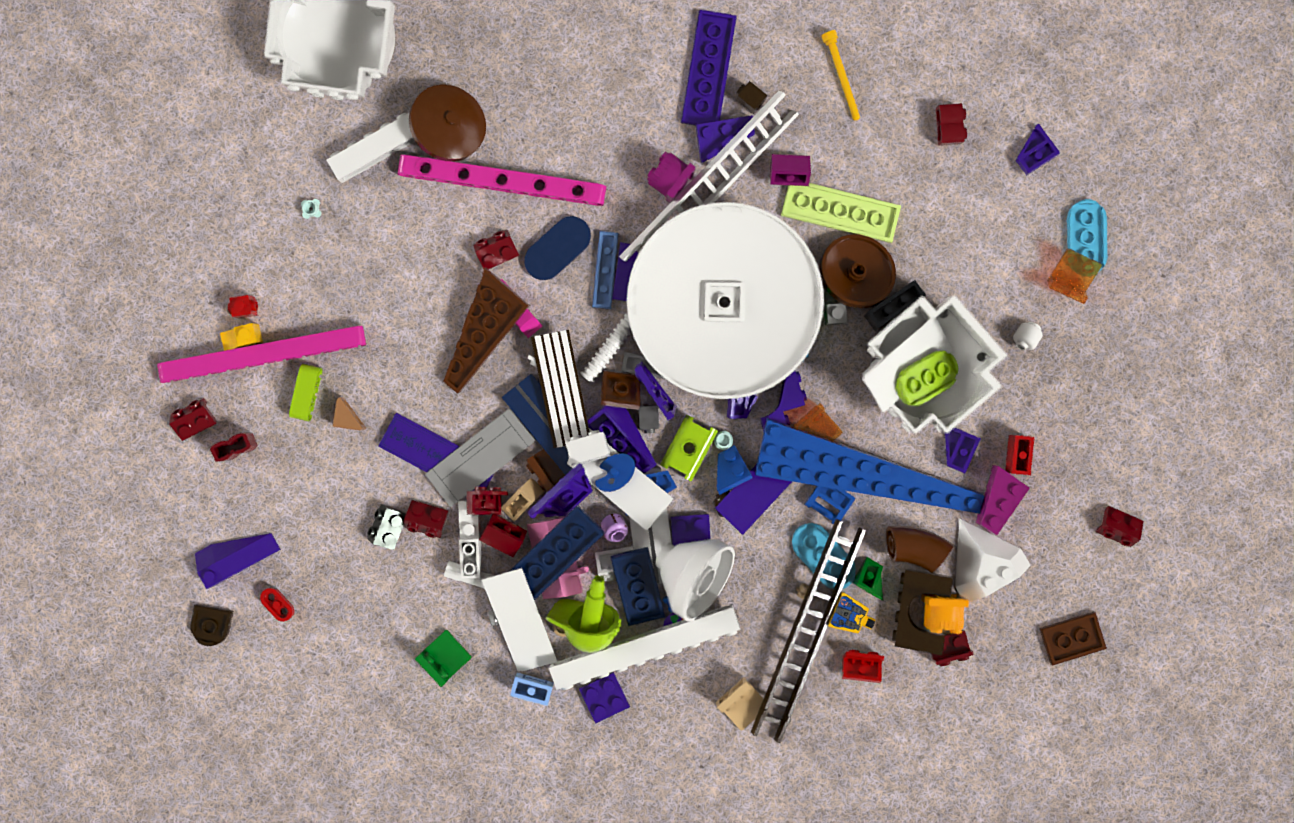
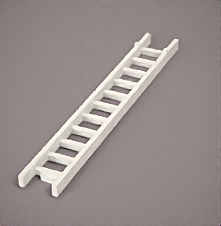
(715, 163)

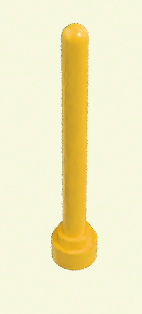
(830, 39)

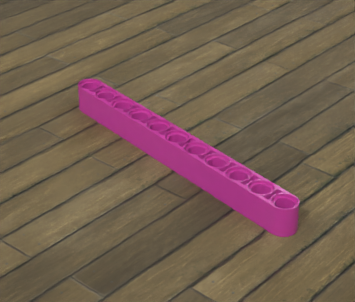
(261, 353)

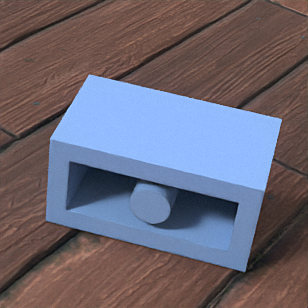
(532, 689)

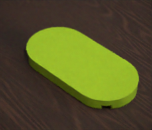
(927, 378)

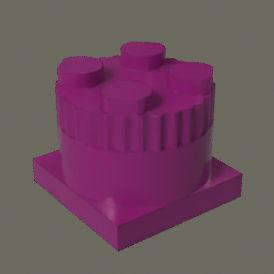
(670, 176)

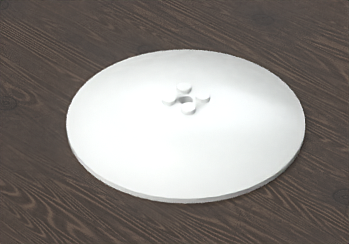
(733, 255)

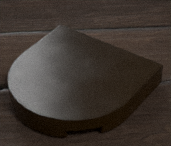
(210, 624)

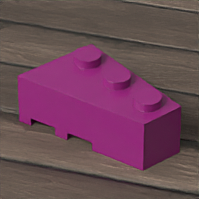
(1000, 500)

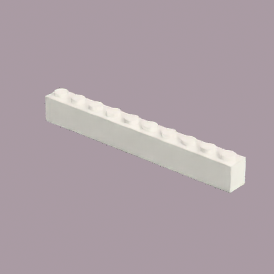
(644, 646)

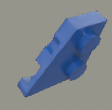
(731, 470)

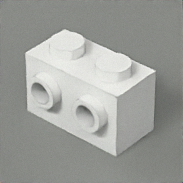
(588, 448)

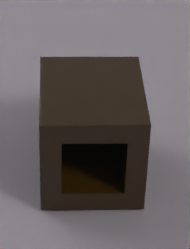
(751, 97)

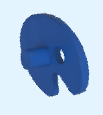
(620, 468)

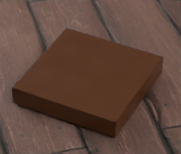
(620, 390)

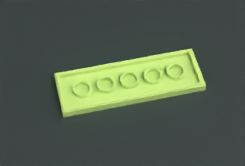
(841, 211)

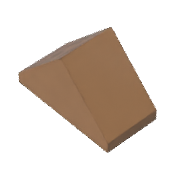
(346, 417)

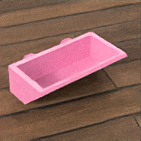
(569, 582)

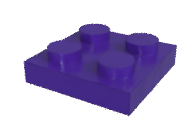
(690, 528)
(604, 697)

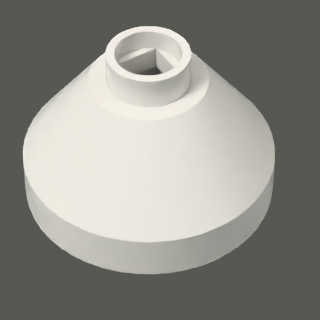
(694, 575)

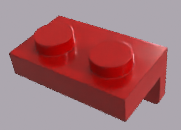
(862, 666)

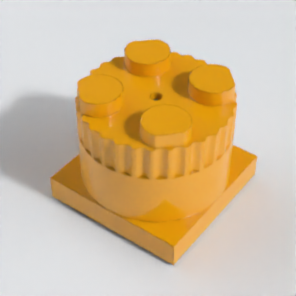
(944, 612)

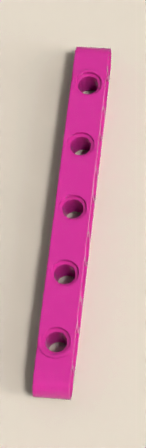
(487, 178)

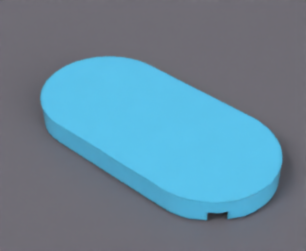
(1088, 230)
(809, 546)

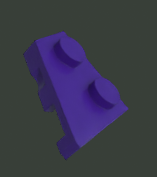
(1036, 151)
(960, 449)

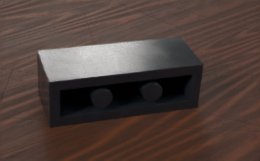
(894, 305)

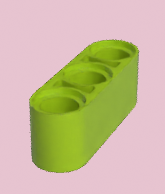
(304, 392)

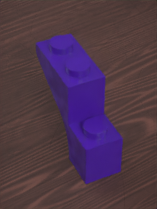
(790, 398)

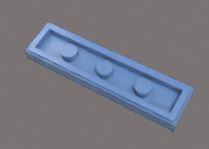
(605, 270)

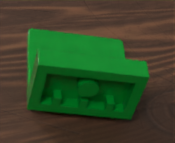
(443, 658)

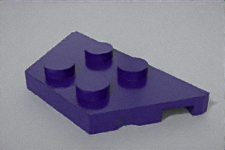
(564, 495)

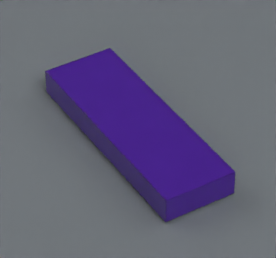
(623, 274)

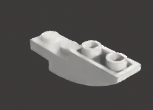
(469, 543)

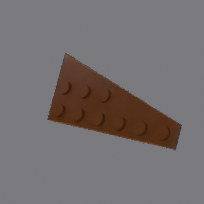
(486, 325)

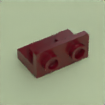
(955, 648)

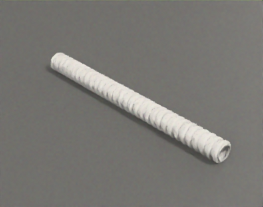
(608, 349)

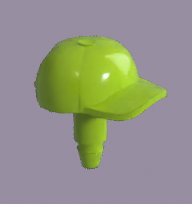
(583, 619)

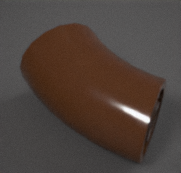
(917, 547)

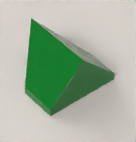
(870, 578)

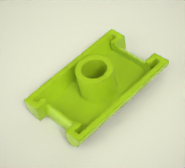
(699, 437)

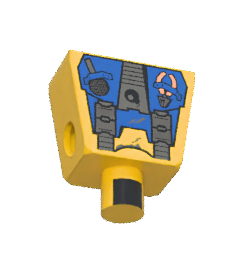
(850, 615)

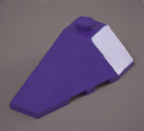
(622, 435)
(231, 557)

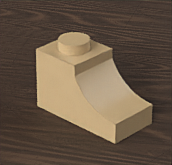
(522, 499)

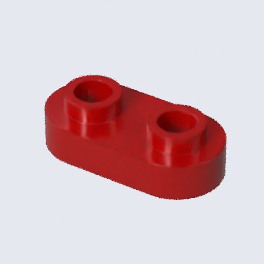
(275, 606)

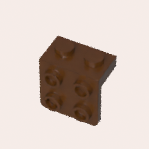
(545, 469)

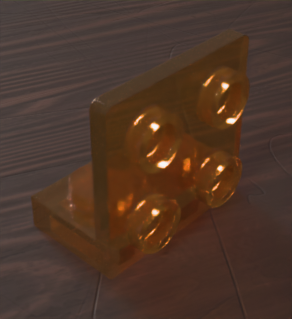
(1074, 275)
(818, 424)

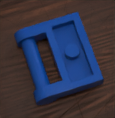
(838, 498)

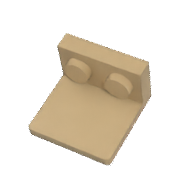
(741, 703)

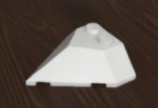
(985, 562)

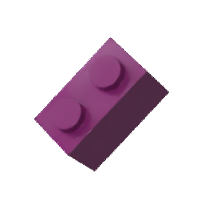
(790, 170)

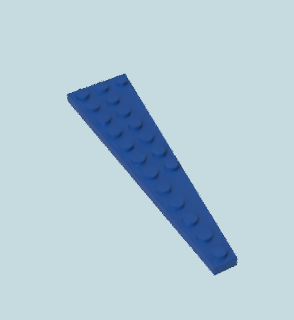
(819, 462)

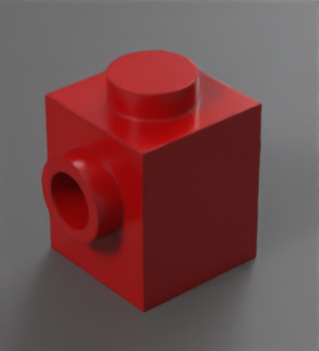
(243, 306)

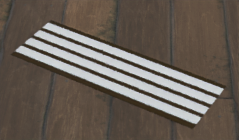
(560, 386)

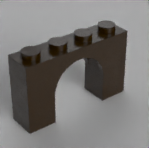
(907, 633)

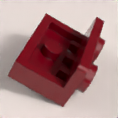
(495, 249)
(191, 419)
(484, 502)
(425, 519)
(1121, 527)

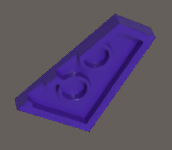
(717, 134)
(655, 390)

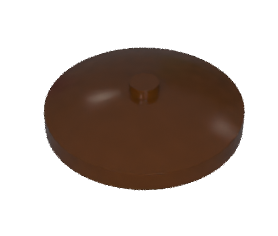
(447, 122)
(857, 271)

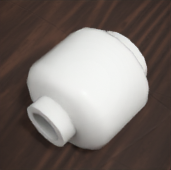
(1027, 336)

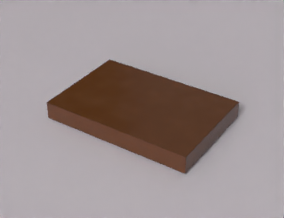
(1073, 638)

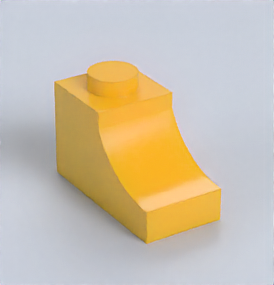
(241, 336)

